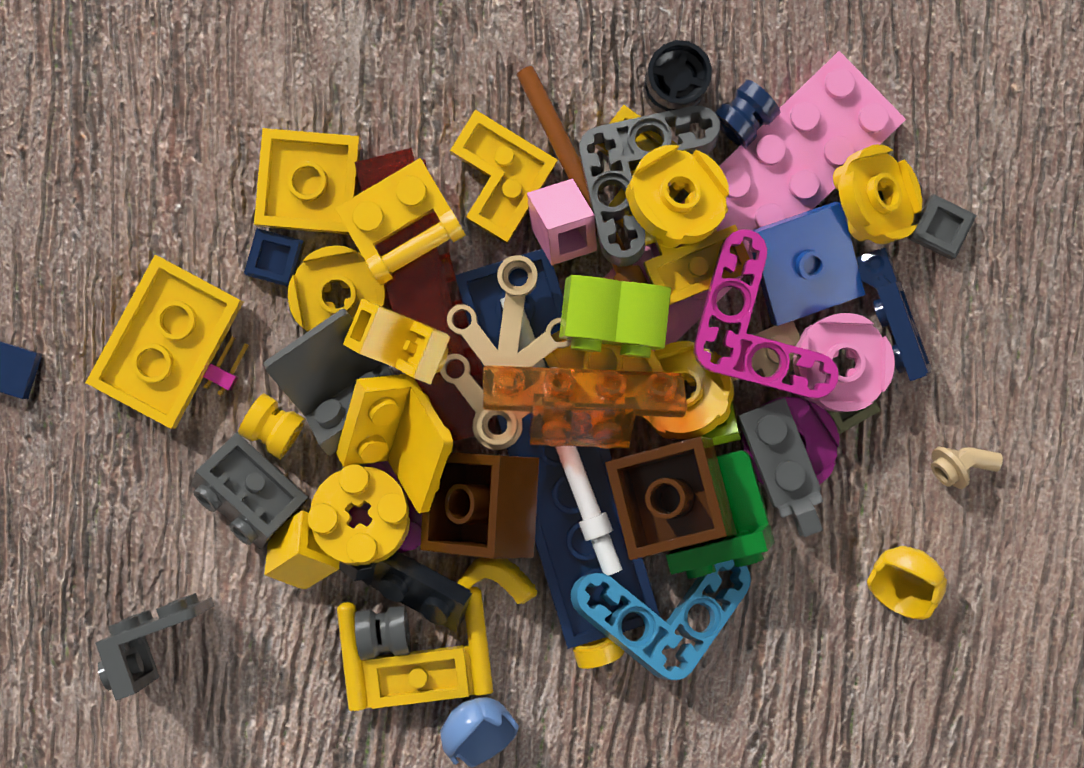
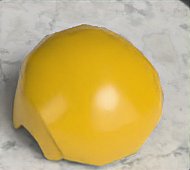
(908, 582)

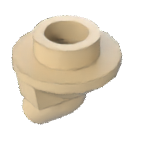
(953, 466)

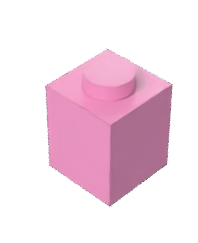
(562, 221)

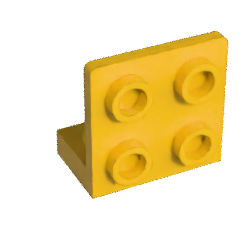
(397, 424)

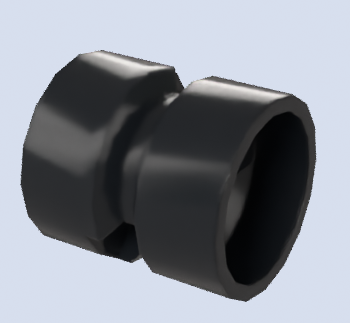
(677, 76)

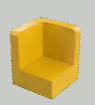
(296, 556)

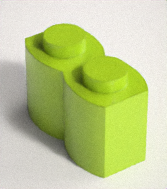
(614, 314)

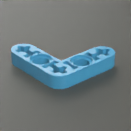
(660, 633)

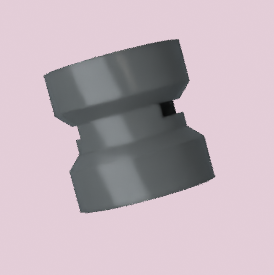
(393, 628)

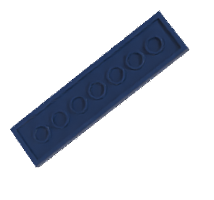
(557, 530)

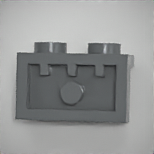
(246, 491)

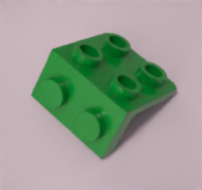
(750, 521)

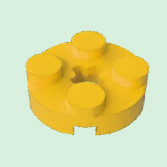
(858, 189)
(662, 216)
(316, 277)
(706, 406)
(355, 487)

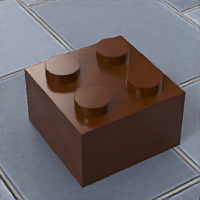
(670, 497)
(484, 507)

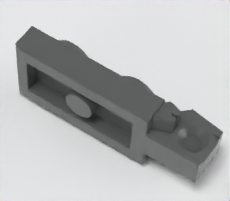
(783, 464)

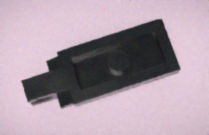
(415, 586)

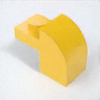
(397, 341)

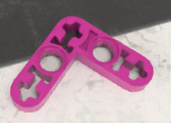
(744, 345)

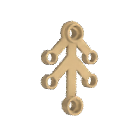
(505, 355)

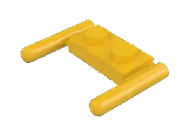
(421, 674)

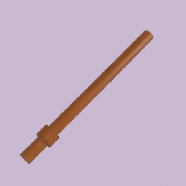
(567, 154)

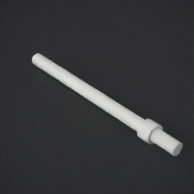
(595, 524)

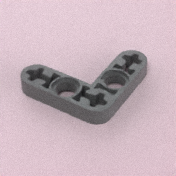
(625, 156)

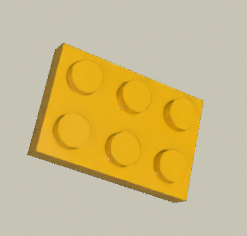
(164, 342)

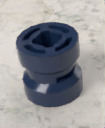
(747, 113)

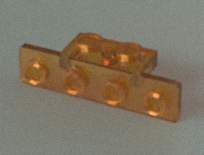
(583, 404)

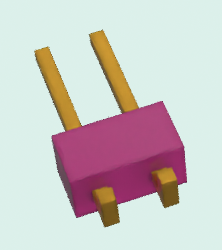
(220, 376)

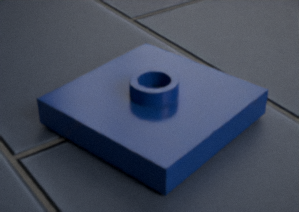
(808, 264)

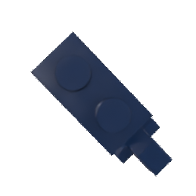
(895, 312)

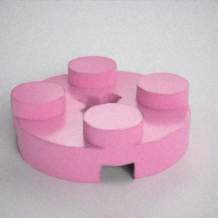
(864, 344)

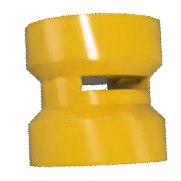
(270, 425)

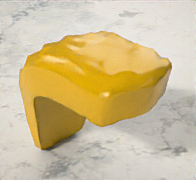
(502, 572)

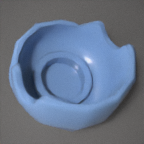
(477, 731)

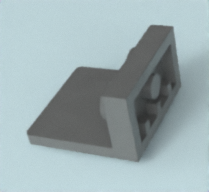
(321, 376)

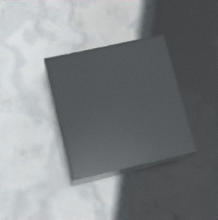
(942, 227)

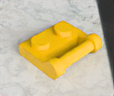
(391, 208)

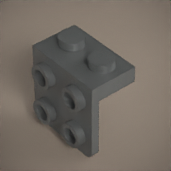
(125, 654)

